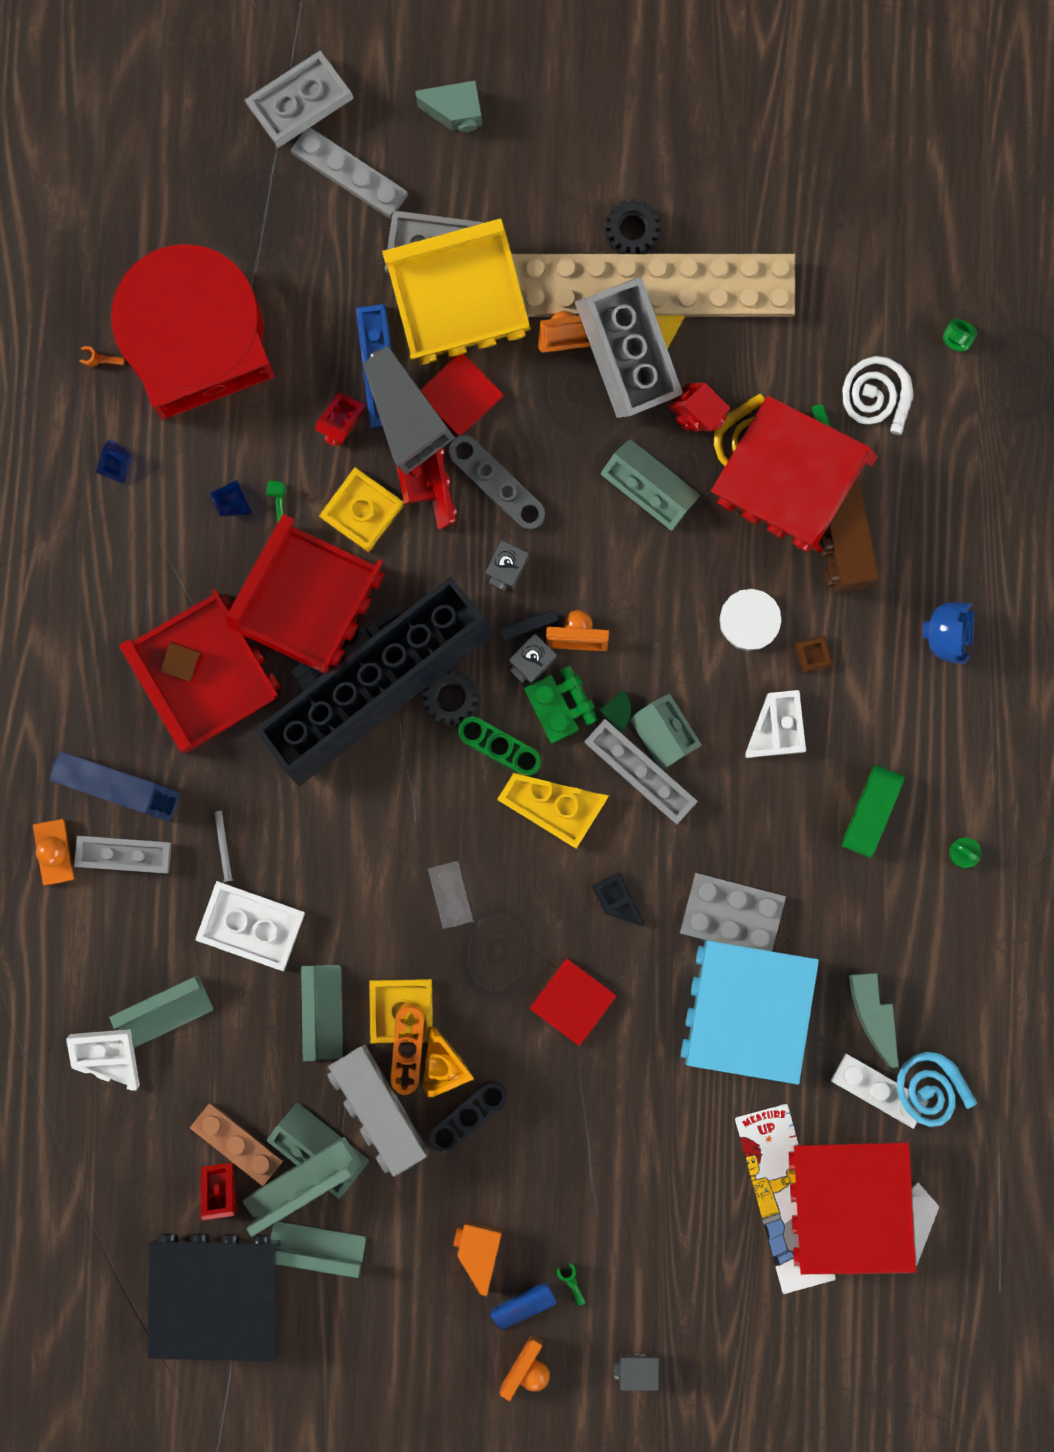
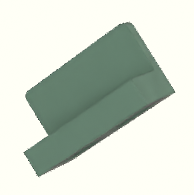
(665, 731)

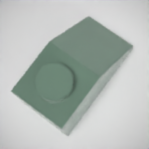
(452, 105)

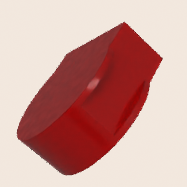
(189, 328)

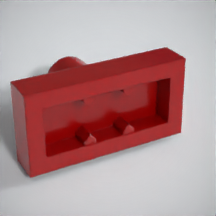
(340, 419)

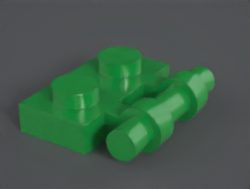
(551, 708)

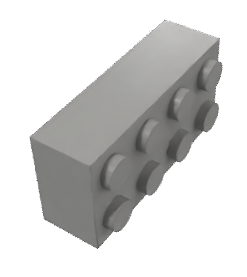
(629, 347)
(378, 1110)

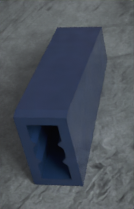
(114, 786)

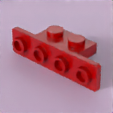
(432, 484)

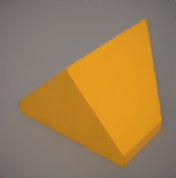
(442, 1066)

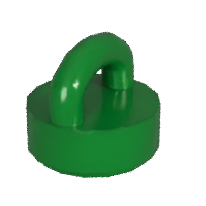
(959, 332)
(965, 852)

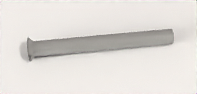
(223, 846)

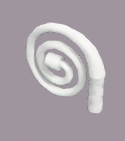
(906, 394)

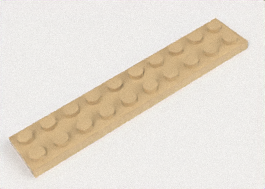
(674, 282)

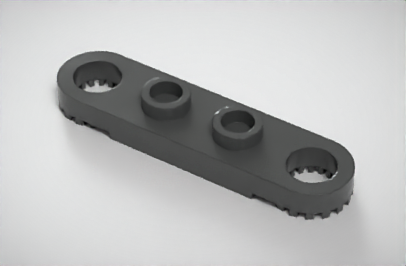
(496, 482)

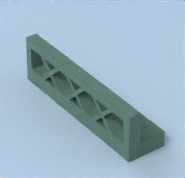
(301, 1185)

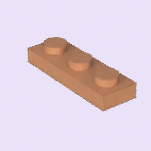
(236, 1144)

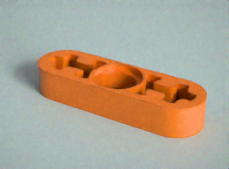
(397, 1069)

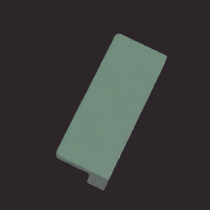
(650, 484)
(164, 1011)
(322, 1012)
(303, 1136)
(319, 1249)

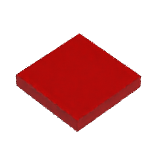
(461, 394)
(572, 1002)

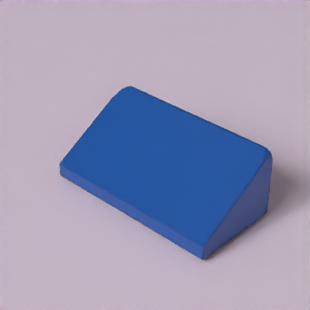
(523, 1306)

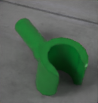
(277, 490)
(572, 1283)

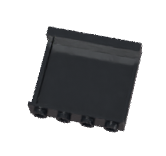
(212, 1298)

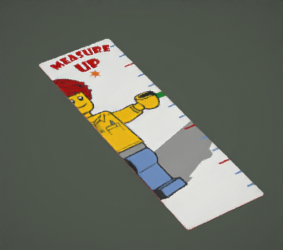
(766, 1144)

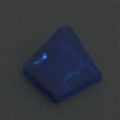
(114, 462)
(230, 500)

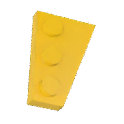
(552, 806)

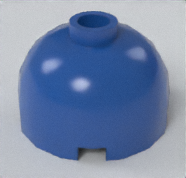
(950, 631)

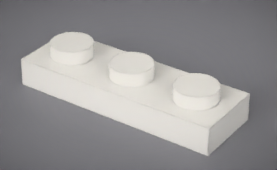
(873, 1088)

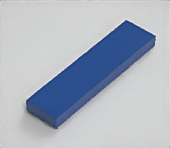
(373, 335)

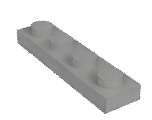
(349, 172)
(640, 772)

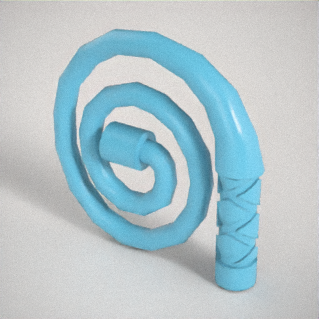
(928, 1091)

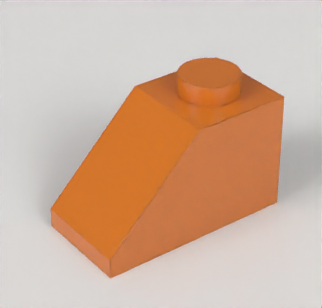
(478, 1252)

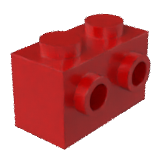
(699, 408)

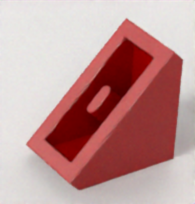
(218, 1191)

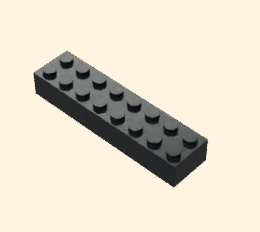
(374, 681)

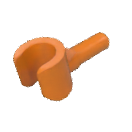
(100, 358)

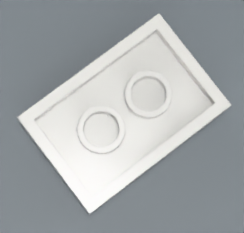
(250, 926)

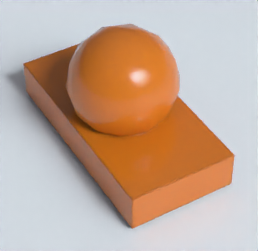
(562, 333)
(577, 634)
(53, 852)
(527, 1371)

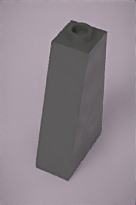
(406, 415)

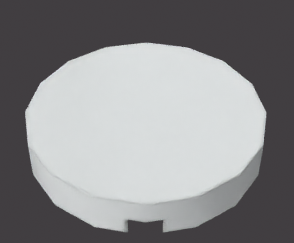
(750, 619)

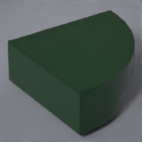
(618, 711)

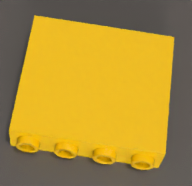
(457, 291)

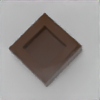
(813, 654)
(180, 661)

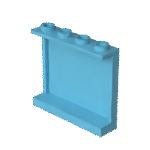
(750, 1012)

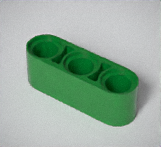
(488, 736)
(873, 811)

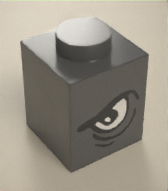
(506, 566)
(531, 660)
(637, 1371)

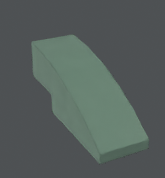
(875, 1017)

